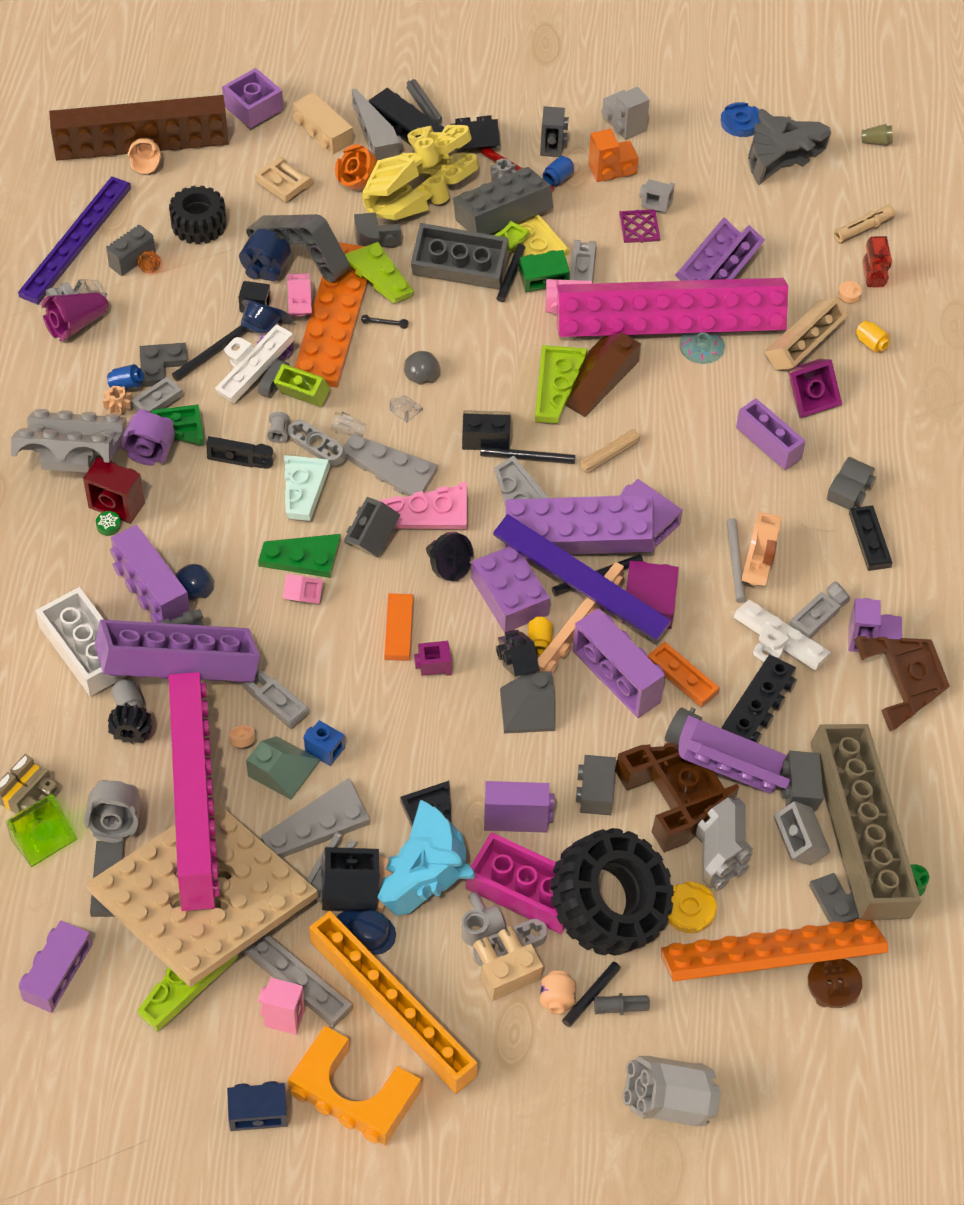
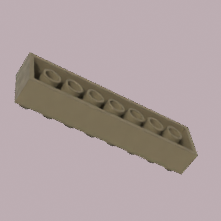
(865, 823)

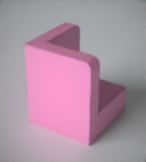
(302, 588)

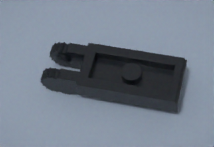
(239, 453)

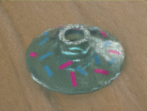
(702, 347)

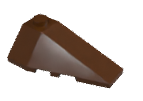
(602, 370)

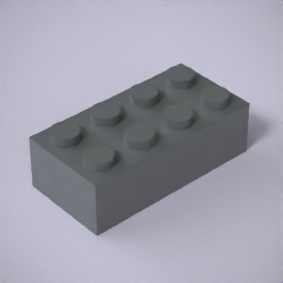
(502, 201)
(460, 256)

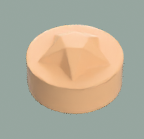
(849, 292)
(242, 736)

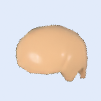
(144, 155)

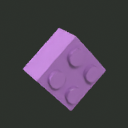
(252, 98)

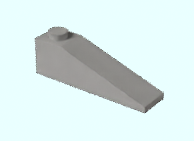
(376, 129)

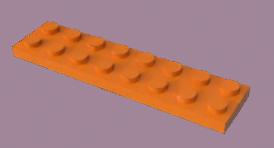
(332, 324)
(773, 949)

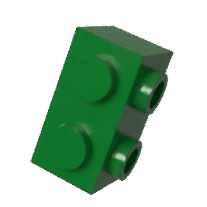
(540, 267)

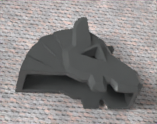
(783, 143)

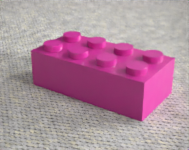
(515, 880)

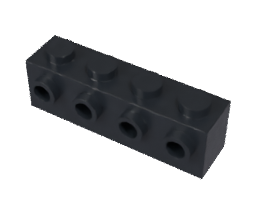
(761, 699)

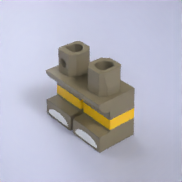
(25, 785)

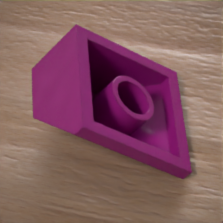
(815, 387)

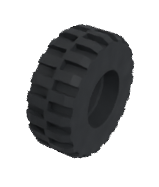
(643, 881)

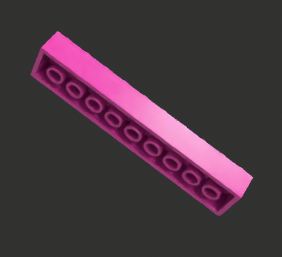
(672, 307)
(191, 793)

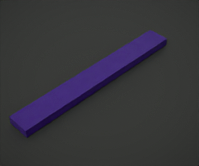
(74, 240)
(582, 578)

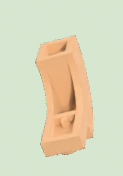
(765, 528)

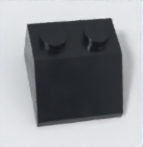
(485, 429)

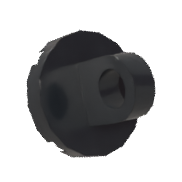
(450, 556)

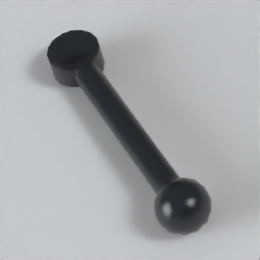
(403, 323)

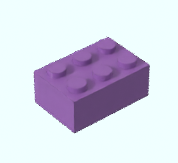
(510, 588)

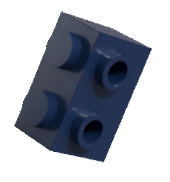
(257, 1106)

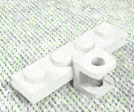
(252, 362)
(779, 637)

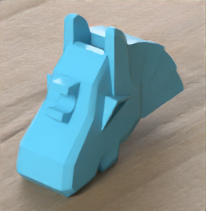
(426, 862)

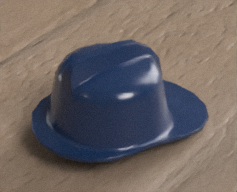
(261, 317)
(370, 929)

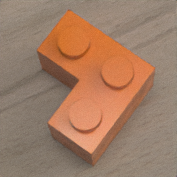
(609, 158)

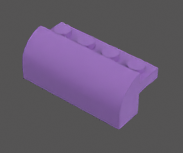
(721, 253)
(731, 755)

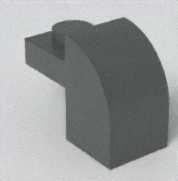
(369, 232)

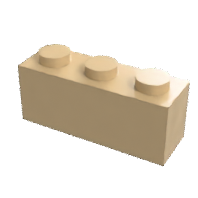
(322, 123)

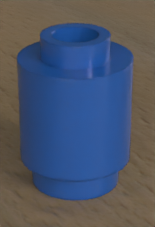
(558, 170)
(127, 376)

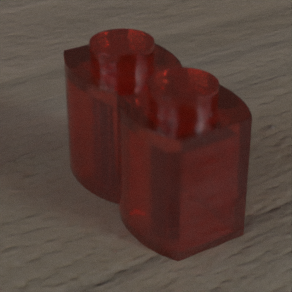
(877, 261)

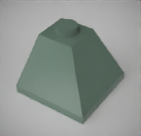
(280, 766)

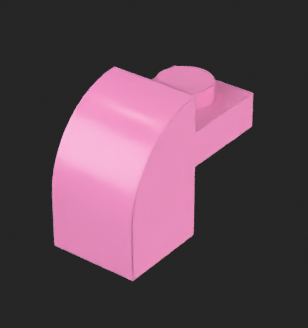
(299, 294)

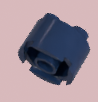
(264, 255)

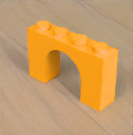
(373, 1117)

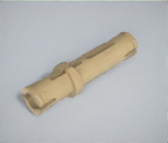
(871, 220)

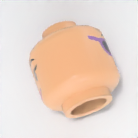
(557, 992)

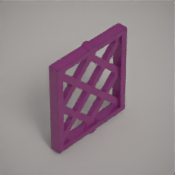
(641, 238)

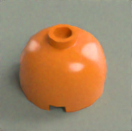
(355, 167)

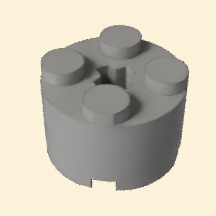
(112, 810)

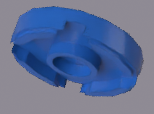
(739, 119)

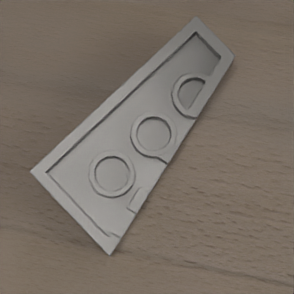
(397, 468)

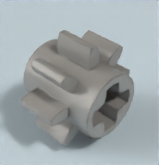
(503, 168)

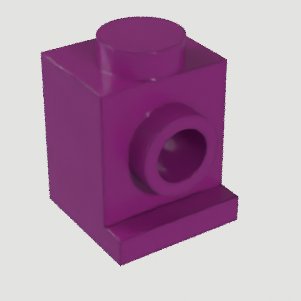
(433, 658)

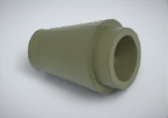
(878, 135)

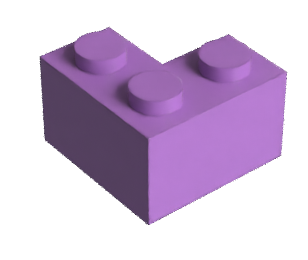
(868, 621)

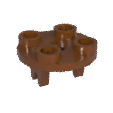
(835, 994)

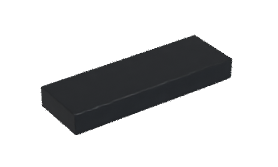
(870, 538)

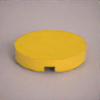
(692, 907)

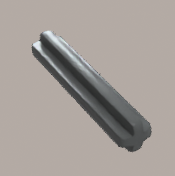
(423, 101)

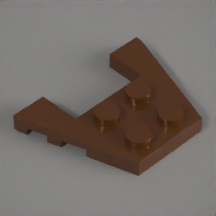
(914, 669)

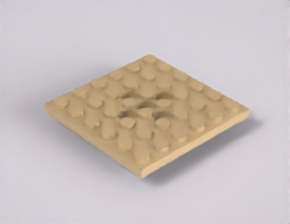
(254, 898)

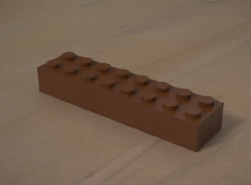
(113, 128)

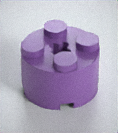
(148, 437)

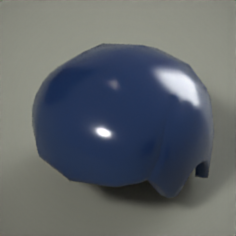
(196, 581)

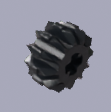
(129, 723)

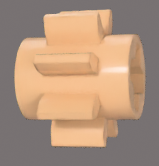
(117, 400)

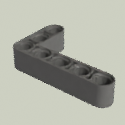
(314, 233)

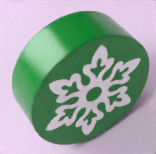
(108, 523)

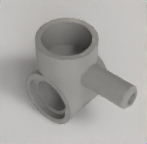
(489, 920)

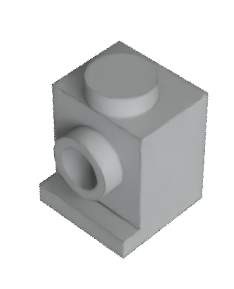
(657, 195)

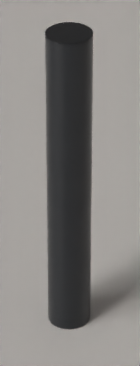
(510, 274)
(593, 991)

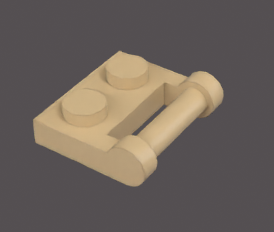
(279, 183)

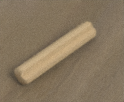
(610, 450)

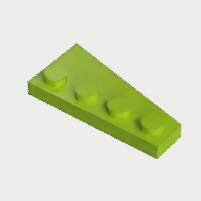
(172, 996)

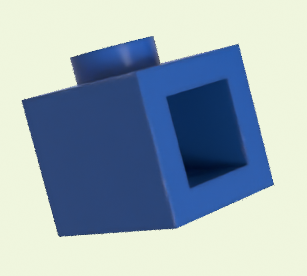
(324, 742)

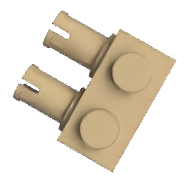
(511, 971)

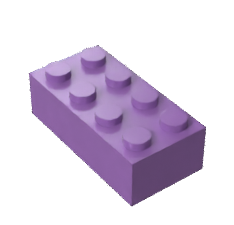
(148, 575)
(618, 662)

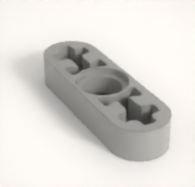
(313, 433)
(523, 928)

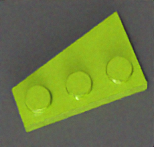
(379, 269)

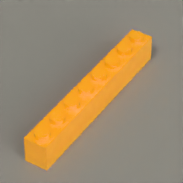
(393, 1002)

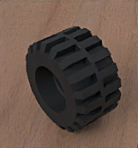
(197, 214)

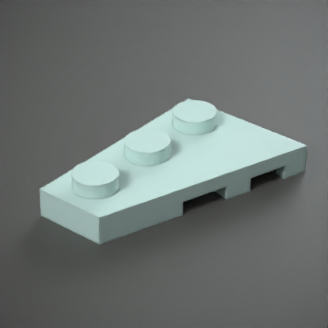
(303, 485)

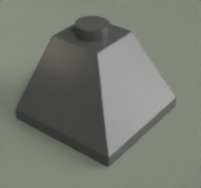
(528, 703)

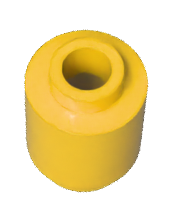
(873, 336)
(541, 632)

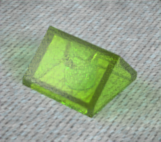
(40, 830)

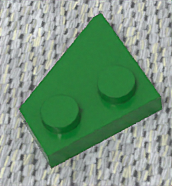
(186, 422)

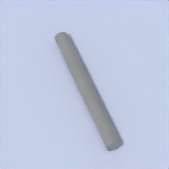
(736, 560)

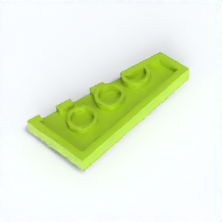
(556, 380)

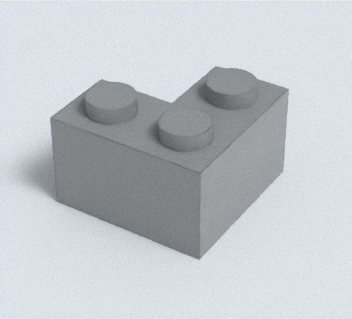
(627, 112)

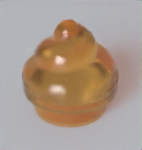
(149, 261)

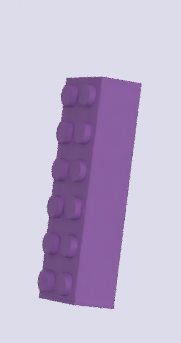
(590, 523)
(168, 648)

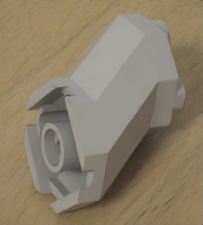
(724, 843)
(671, 1090)

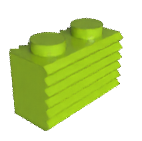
(302, 385)

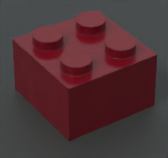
(114, 489)

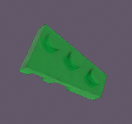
(302, 555)

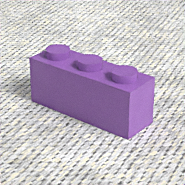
(770, 434)
(55, 966)

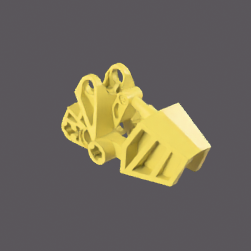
(388, 189)

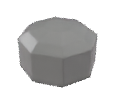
(837, 593)

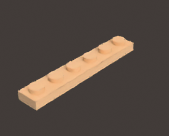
(562, 642)

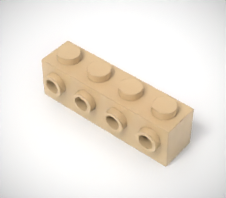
(806, 334)

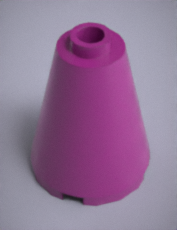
(72, 312)

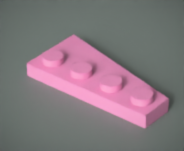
(432, 510)

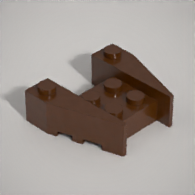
(684, 785)

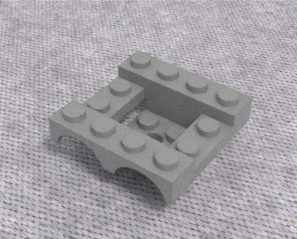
(70, 439)

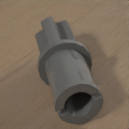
(621, 1004)

